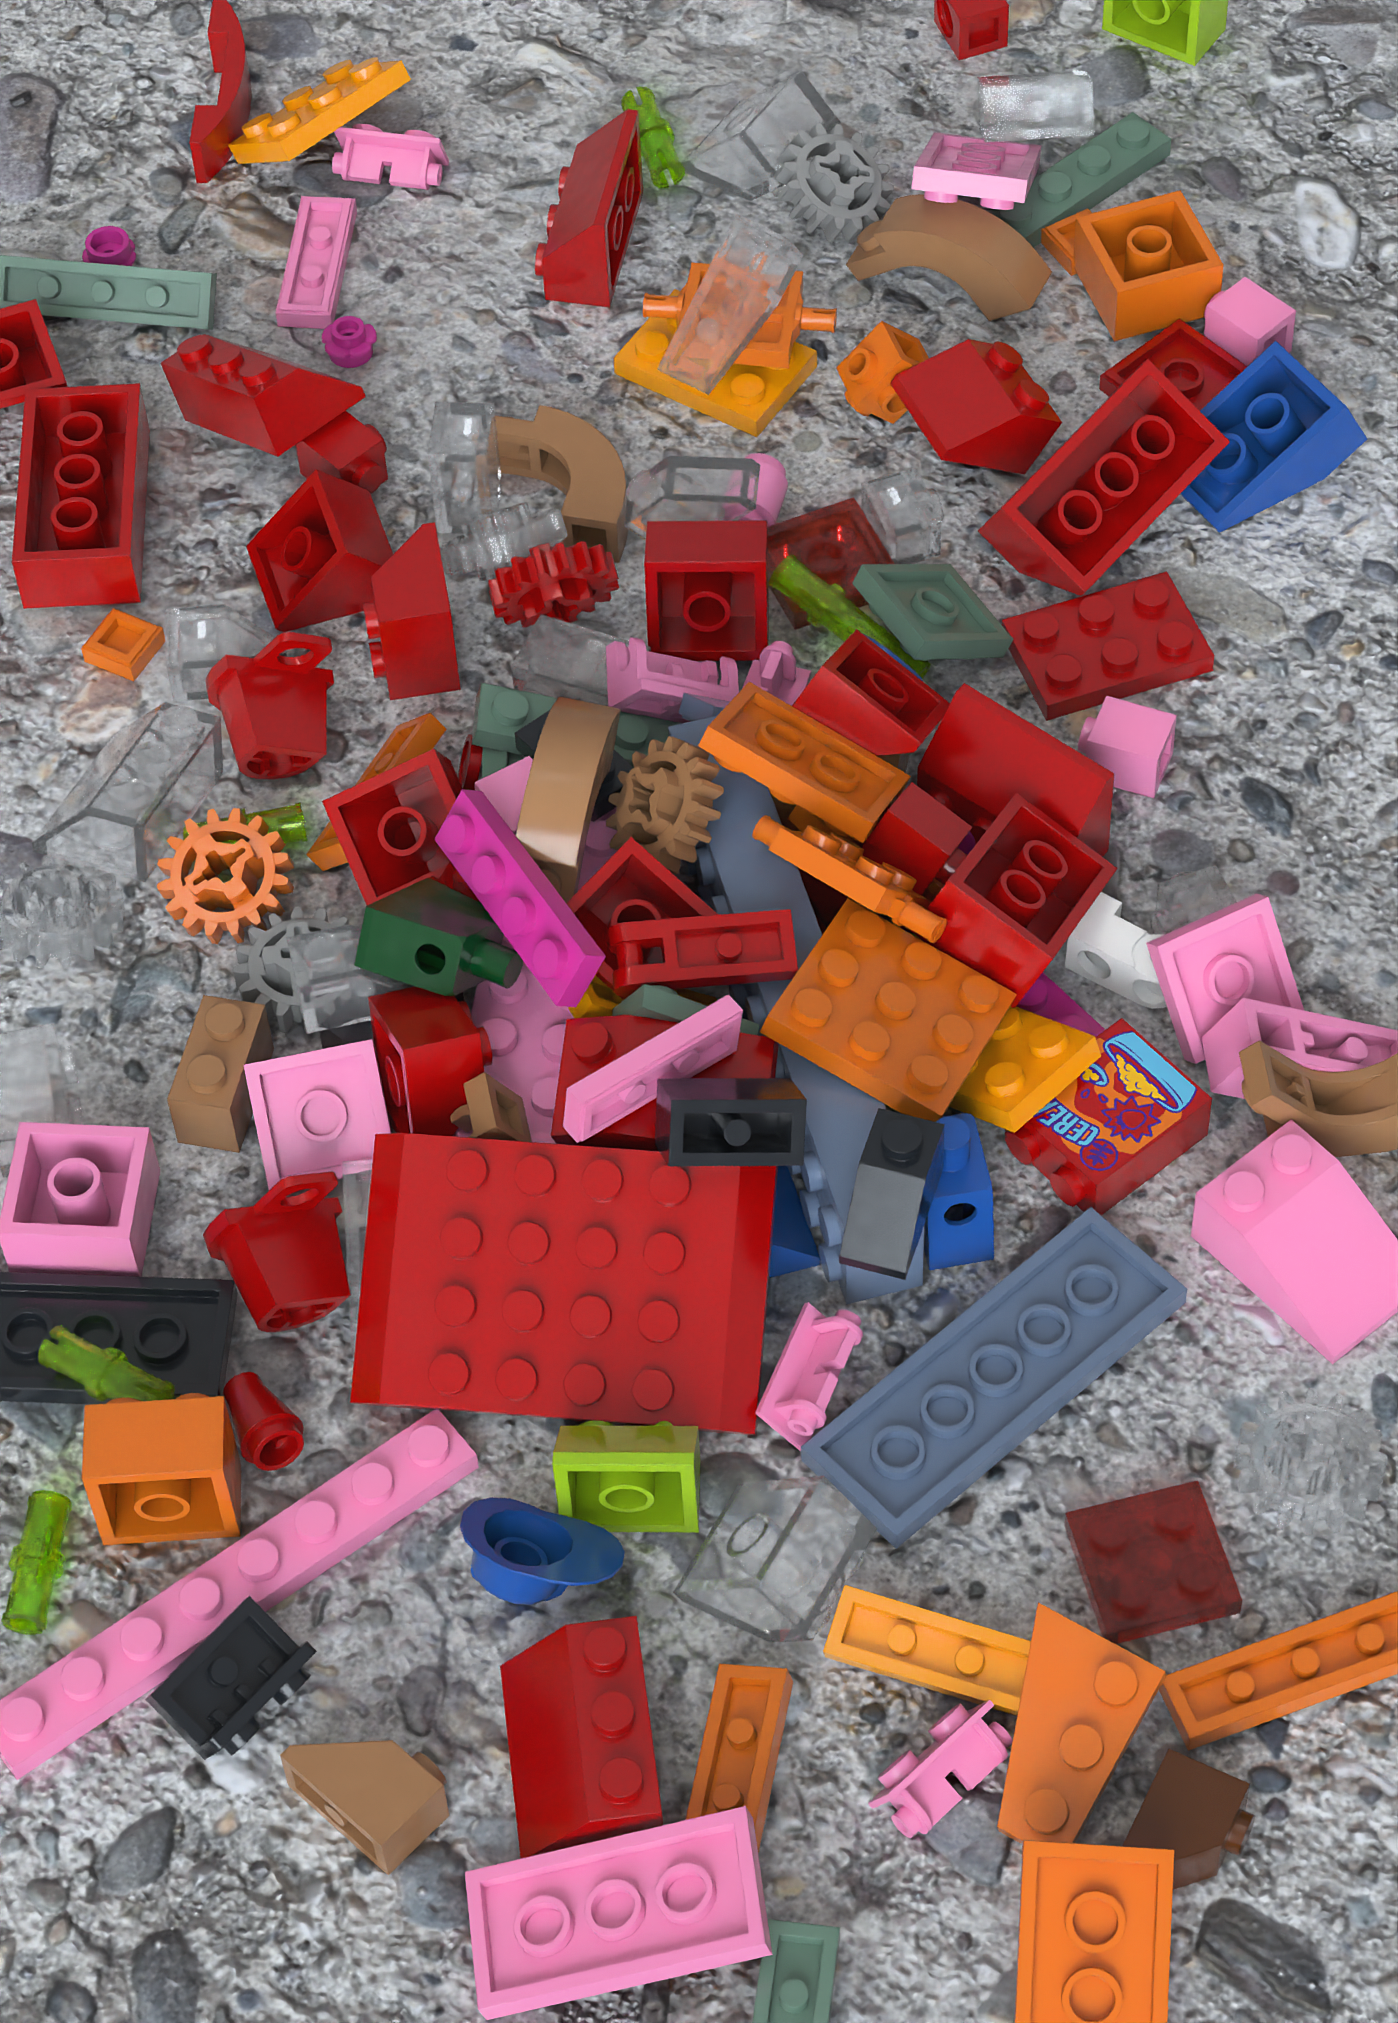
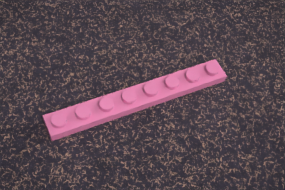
(264, 1564)

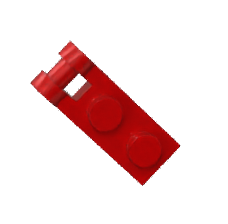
(705, 950)

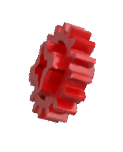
(553, 583)

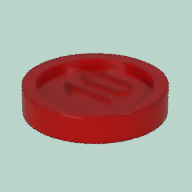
(469, 764)

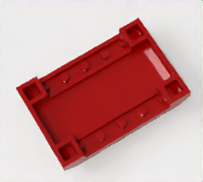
(563, 1283)

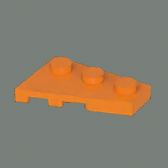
(1071, 1727)

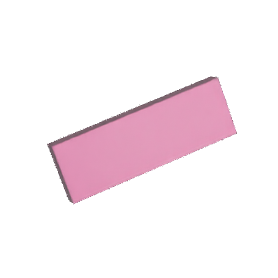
(316, 262)
(633, 1077)

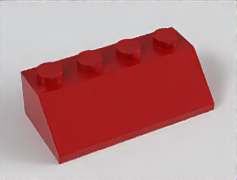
(1105, 483)

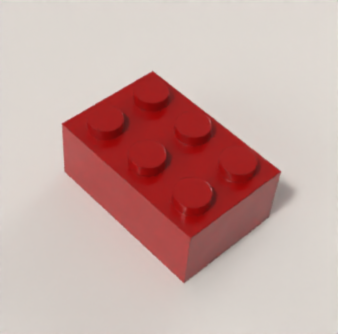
(1018, 897)

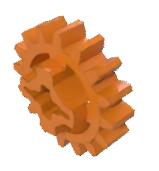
(248, 860)

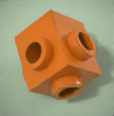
(872, 368)

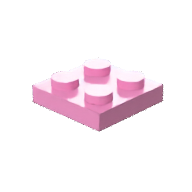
(1218, 963)
(317, 1109)

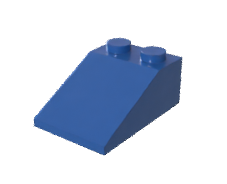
(1281, 436)

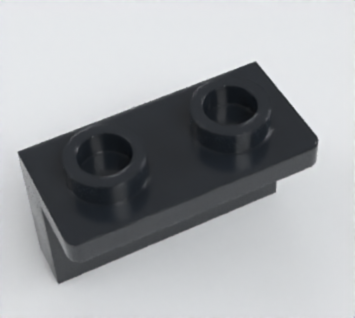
(229, 1679)

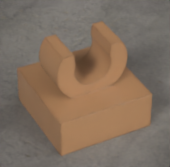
(492, 1111)

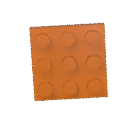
(888, 1013)

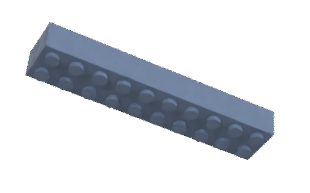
(746, 877)

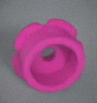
(109, 246)
(349, 341)

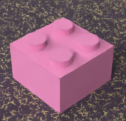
(79, 1199)

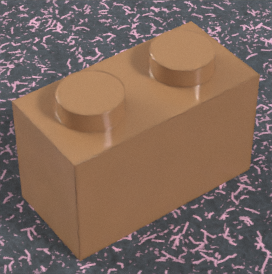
(210, 1087)

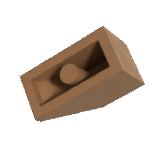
(371, 1794)

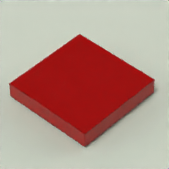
(1185, 358)

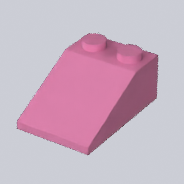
(1302, 1240)

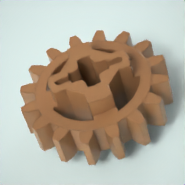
(666, 801)

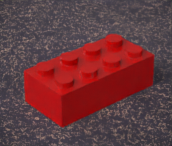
(81, 496)

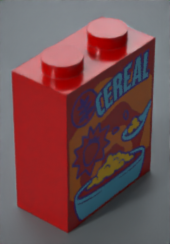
(1114, 1123)

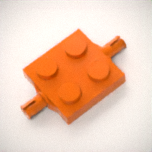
(775, 338)
(844, 868)

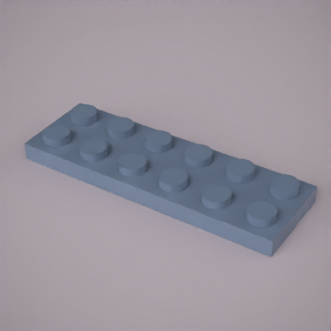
(993, 1376)

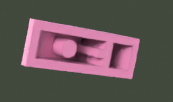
(1301, 1035)

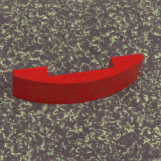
(222, 123)

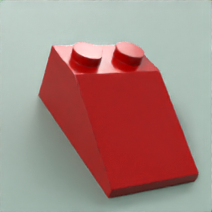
(601, 1040)

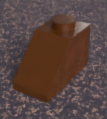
(1195, 1814)

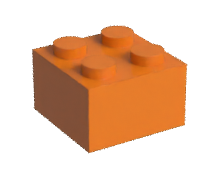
(1146, 264)
(162, 1469)

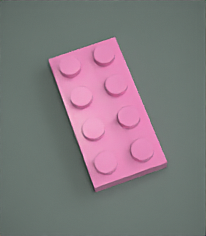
(975, 168)
(617, 1913)

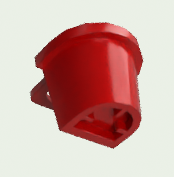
(275, 705)
(285, 1252)

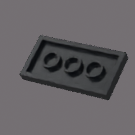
(162, 1325)

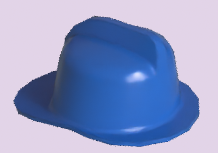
(534, 1553)

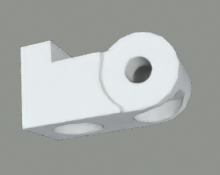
(1114, 953)

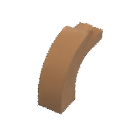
(962, 243)
(578, 463)
(563, 788)
(1340, 1110)

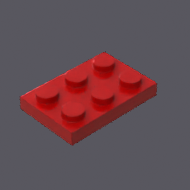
(1107, 645)

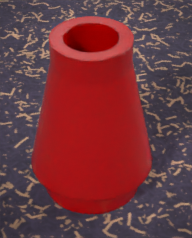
(263, 1424)

